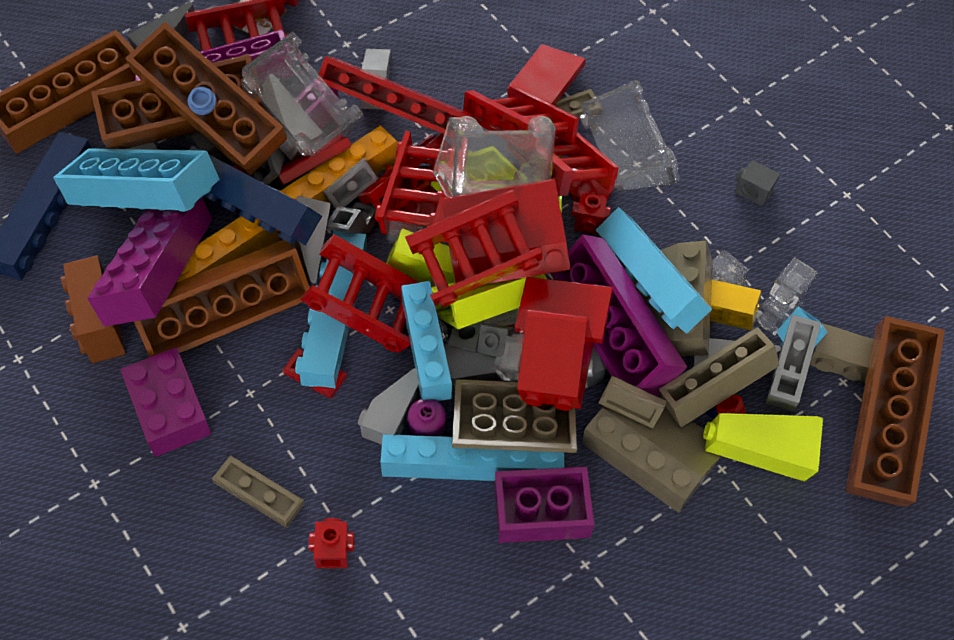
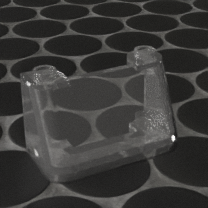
(299, 97)
(630, 138)
(490, 160)

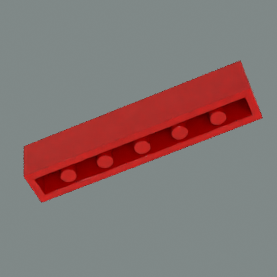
(388, 94)

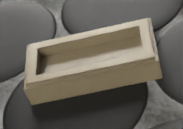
(632, 402)

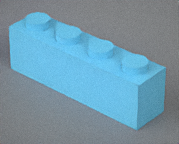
(426, 342)

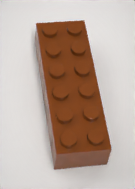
(62, 91)
(137, 115)
(235, 125)
(226, 299)
(895, 412)

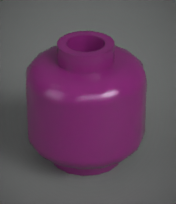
(427, 418)

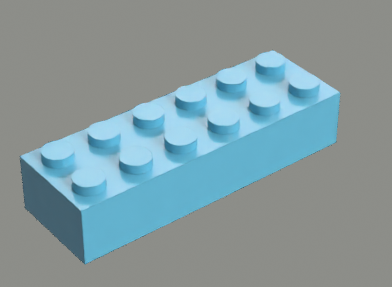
(138, 178)

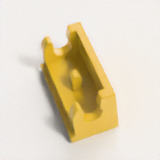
(734, 304)

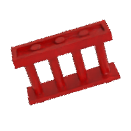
(225, 15)
(516, 111)
(585, 156)
(385, 211)
(477, 220)
(363, 268)

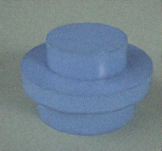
(201, 100)

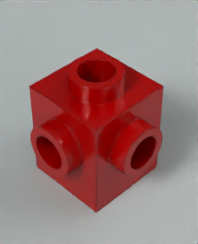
(590, 212)
(331, 543)

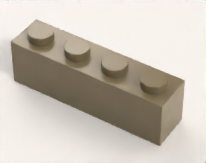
(843, 354)
(719, 377)

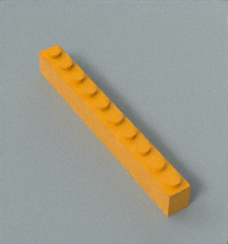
(246, 237)

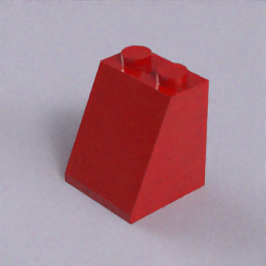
(555, 359)

